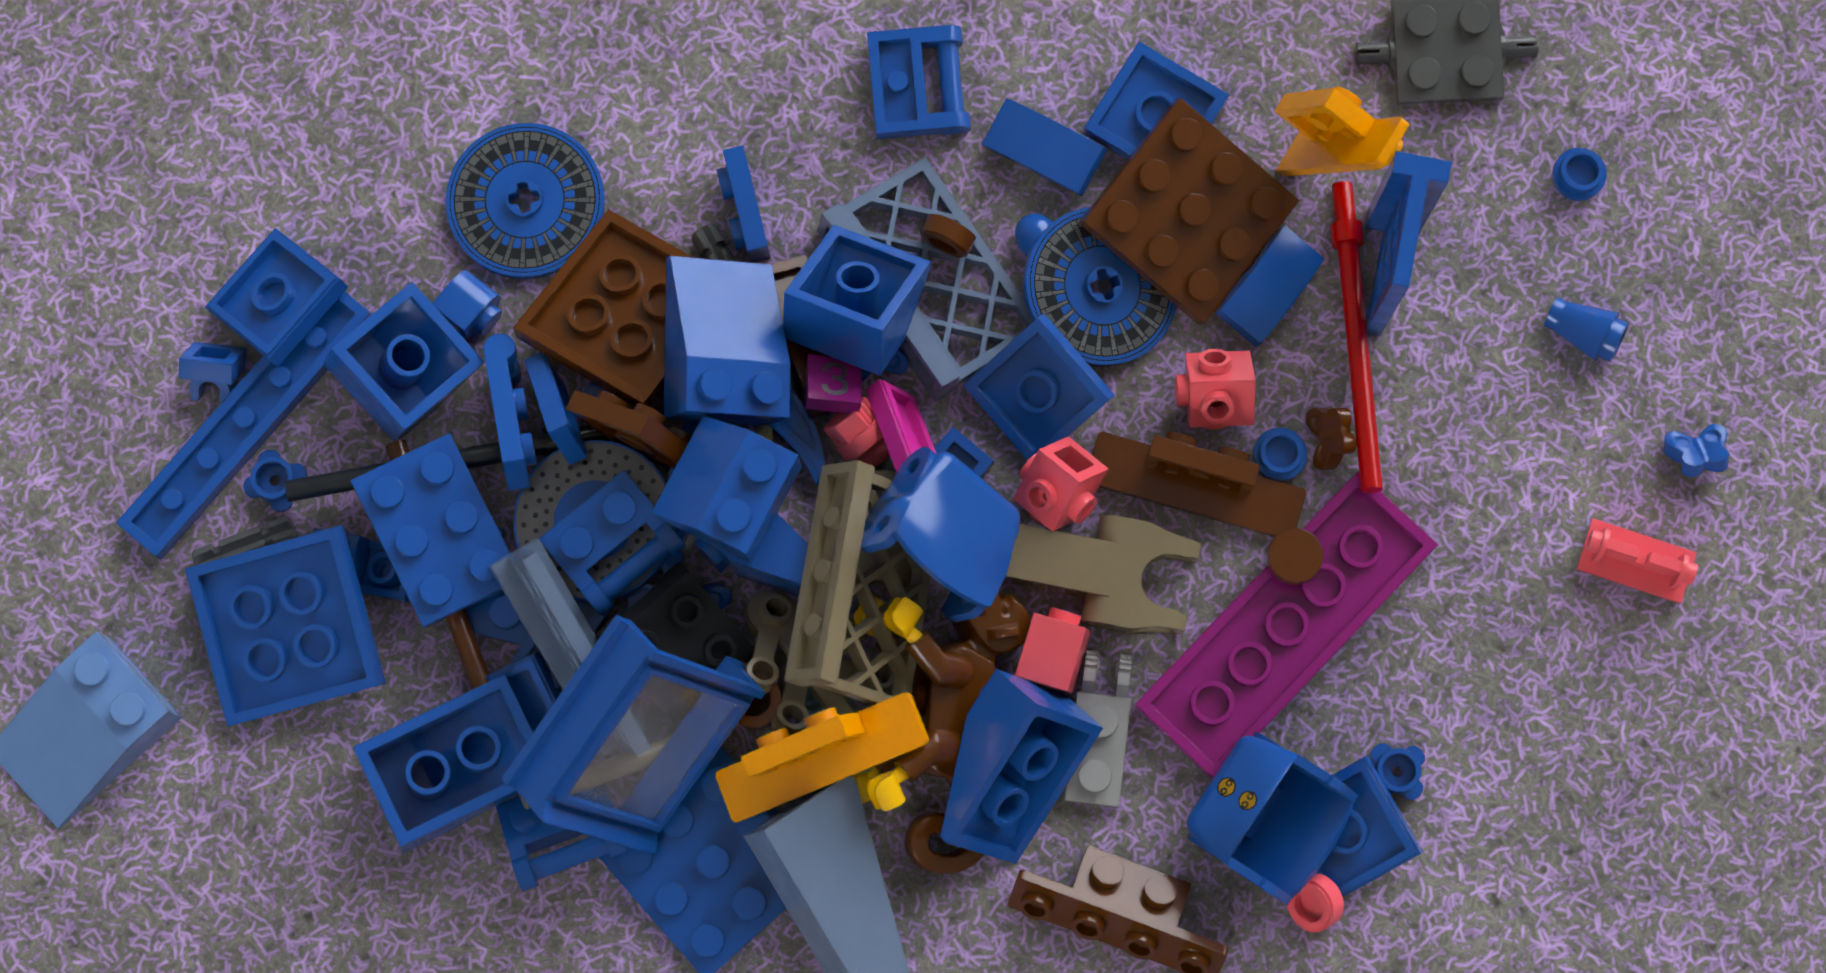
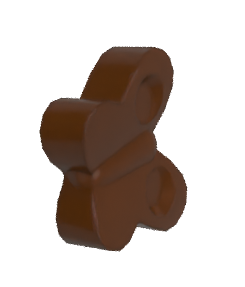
(1334, 436)

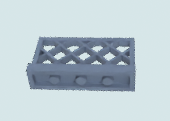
(922, 345)
(546, 609)

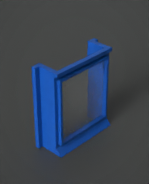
(628, 738)

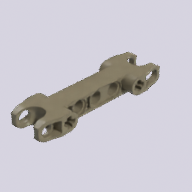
(1099, 570)

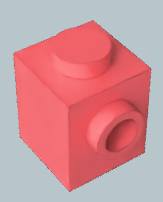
(1054, 650)

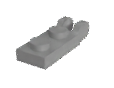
(1101, 771)

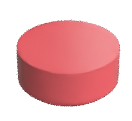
(1317, 904)

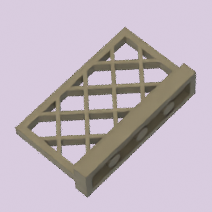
(832, 579)

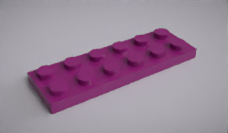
(1283, 632)

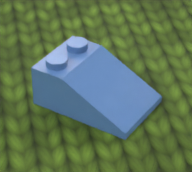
(83, 728)

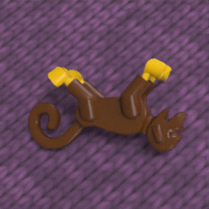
(944, 691)

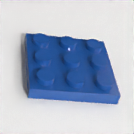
(285, 625)
(704, 878)

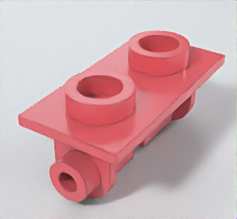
(1637, 561)

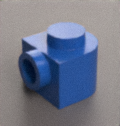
(469, 305)

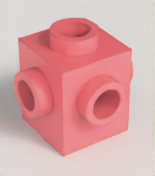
(1217, 389)
(1060, 484)

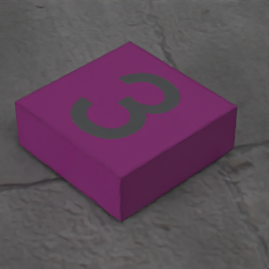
(832, 385)

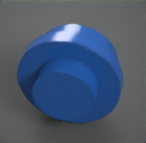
(1579, 174)
(1280, 454)

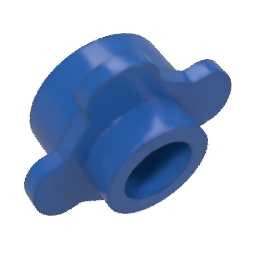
(259, 482)
(1410, 763)

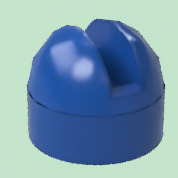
(1029, 229)

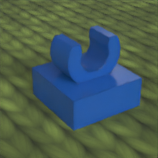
(212, 364)

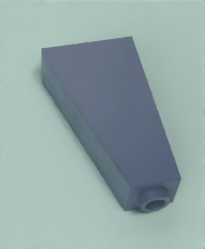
(831, 880)

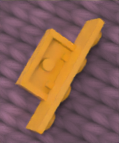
(1336, 134)
(820, 755)

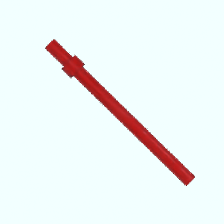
(1347, 238)

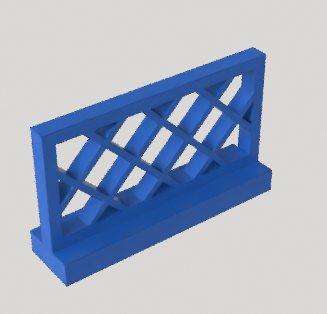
(1400, 212)

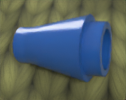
(1588, 328)

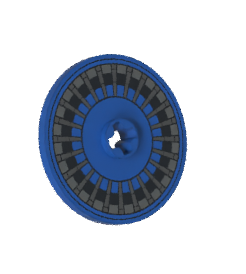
(491, 176)
(1099, 328)

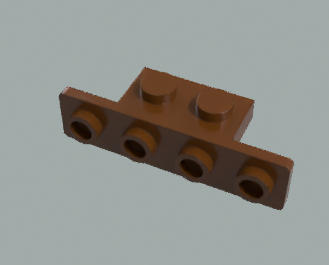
(1199, 481)
(1122, 907)

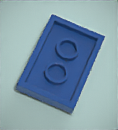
(433, 529)

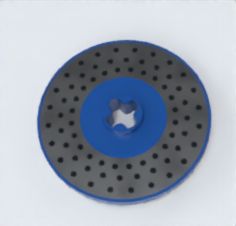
(562, 487)

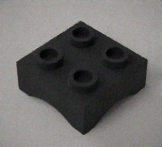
(686, 621)

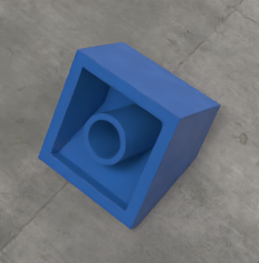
(854, 299)
(403, 362)
(728, 487)

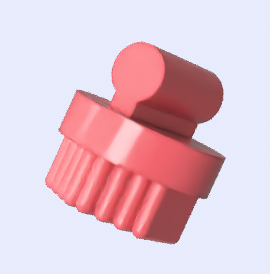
(858, 435)

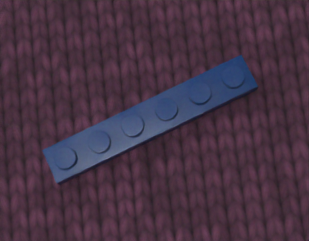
(234, 433)

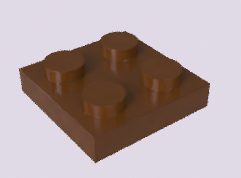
(636, 428)

